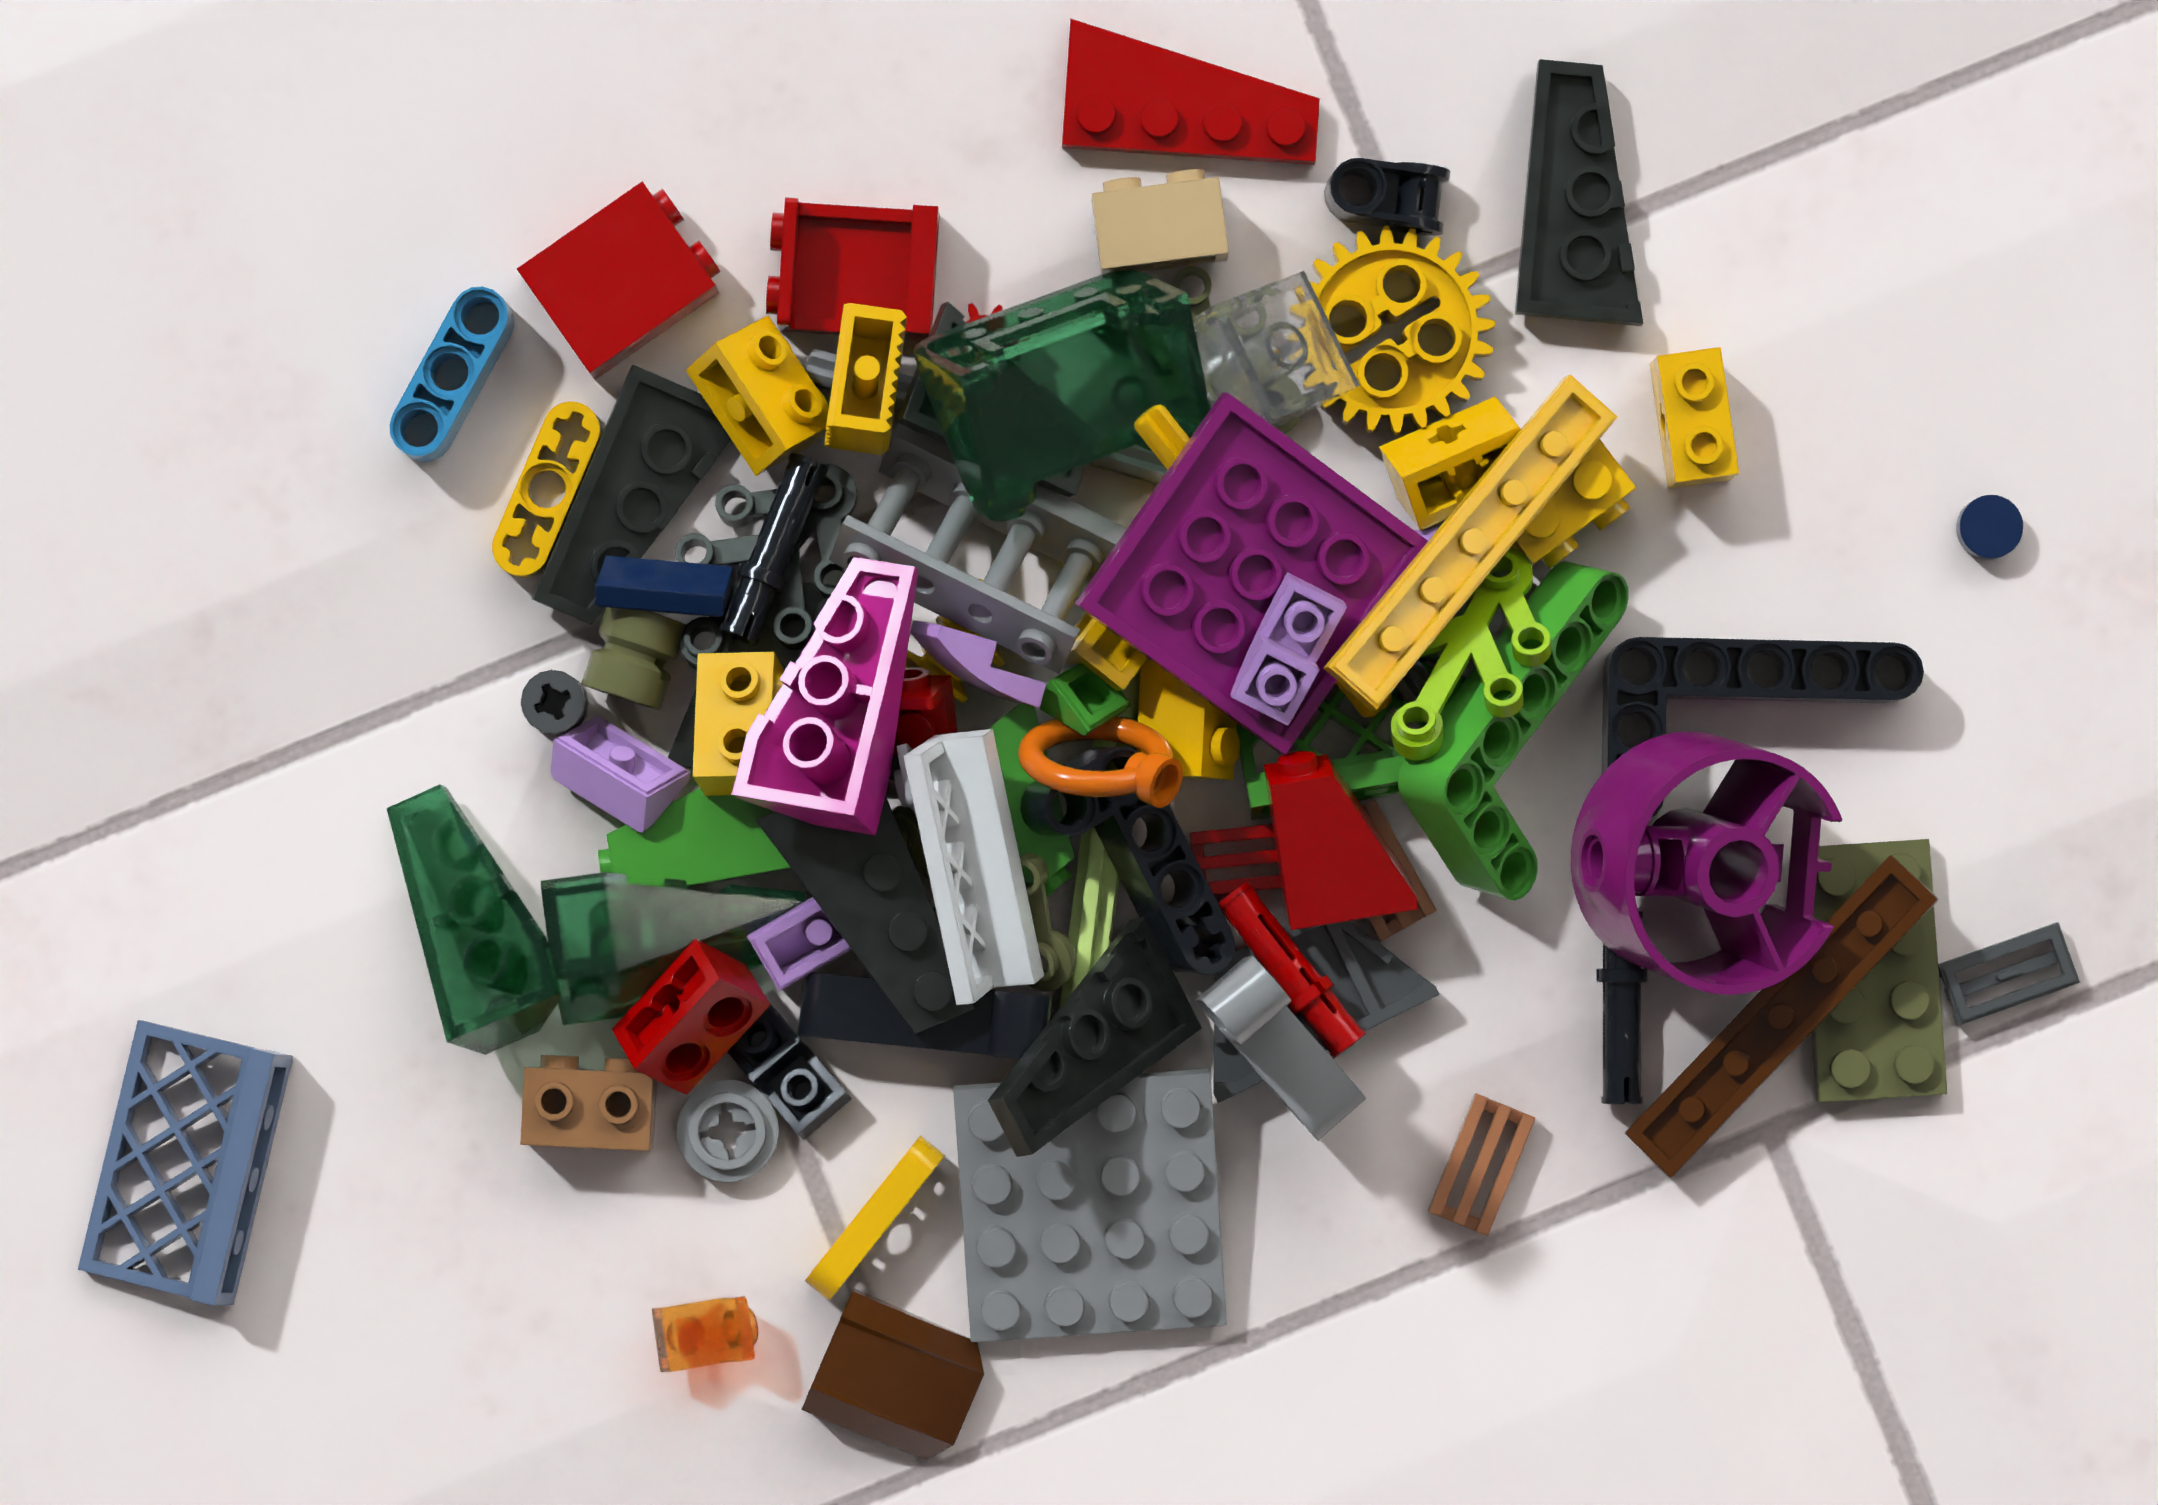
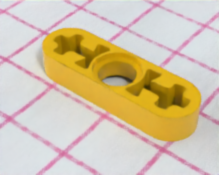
(515, 527)
(874, 1218)

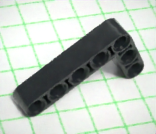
(1732, 681)

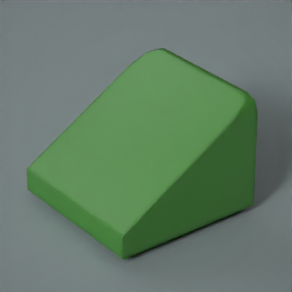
(1082, 699)

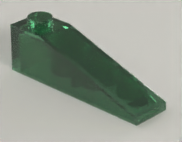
(476, 934)
(620, 936)

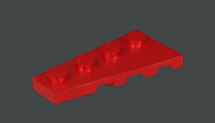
(1167, 103)

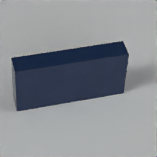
(664, 586)

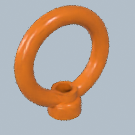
(1150, 774)

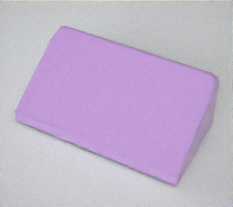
(617, 772)
(797, 943)

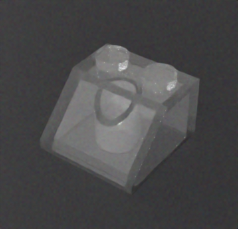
(1273, 351)

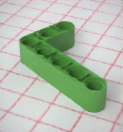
(1454, 788)

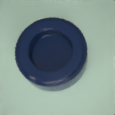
(1989, 527)

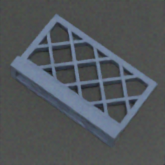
(237, 1176)

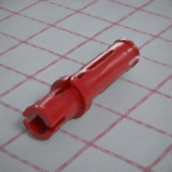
(1291, 970)

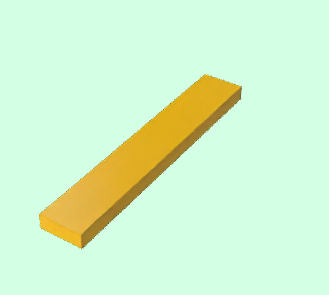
(1470, 542)

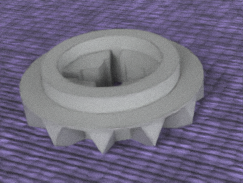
(709, 1155)

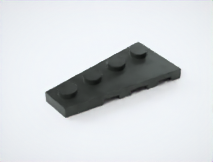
(1574, 220)
(1099, 1040)

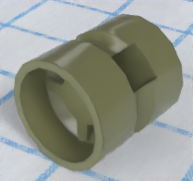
(634, 656)

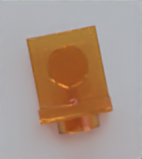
(704, 1333)

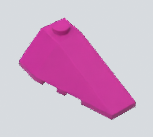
(834, 721)

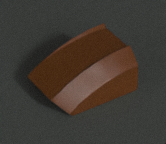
(896, 1377)

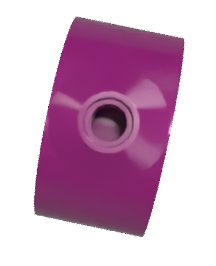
(1704, 859)

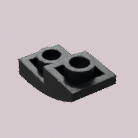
(788, 1073)

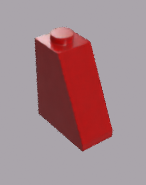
(1329, 848)

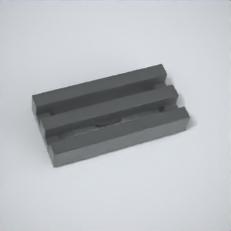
(1956, 991)

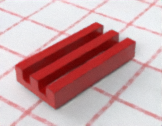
(1197, 842)

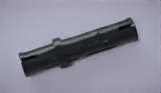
(764, 572)
(1621, 1028)

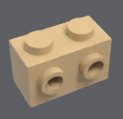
(1160, 223)

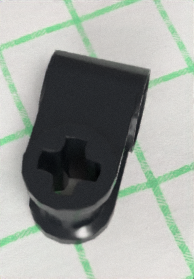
(1393, 195)

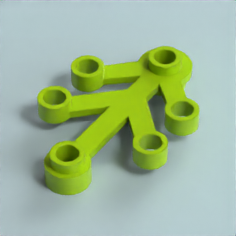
(1470, 637)

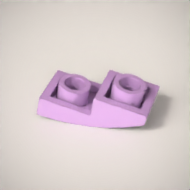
(1286, 649)

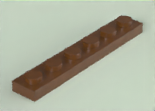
(1781, 1018)

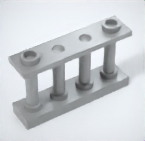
(1050, 525)

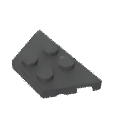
(1366, 981)

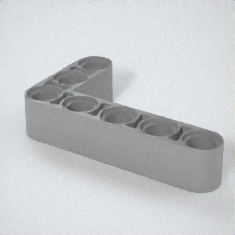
(1256, 1020)

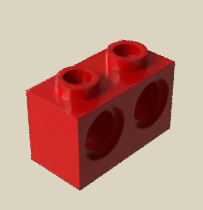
(690, 1016)

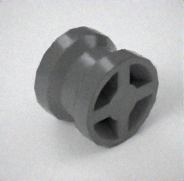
(568, 708)

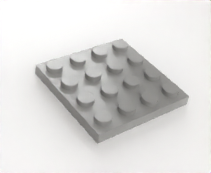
(1098, 1224)

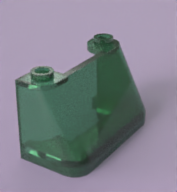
(1060, 383)

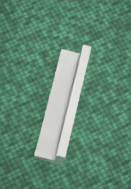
(973, 863)

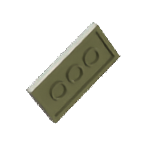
(1890, 1026)

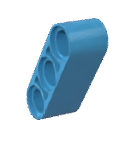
(451, 342)

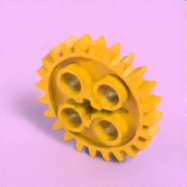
(1423, 378)

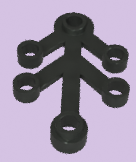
(823, 516)

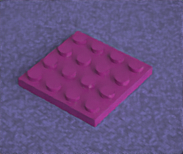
(1216, 546)

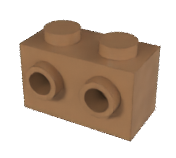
(588, 1105)

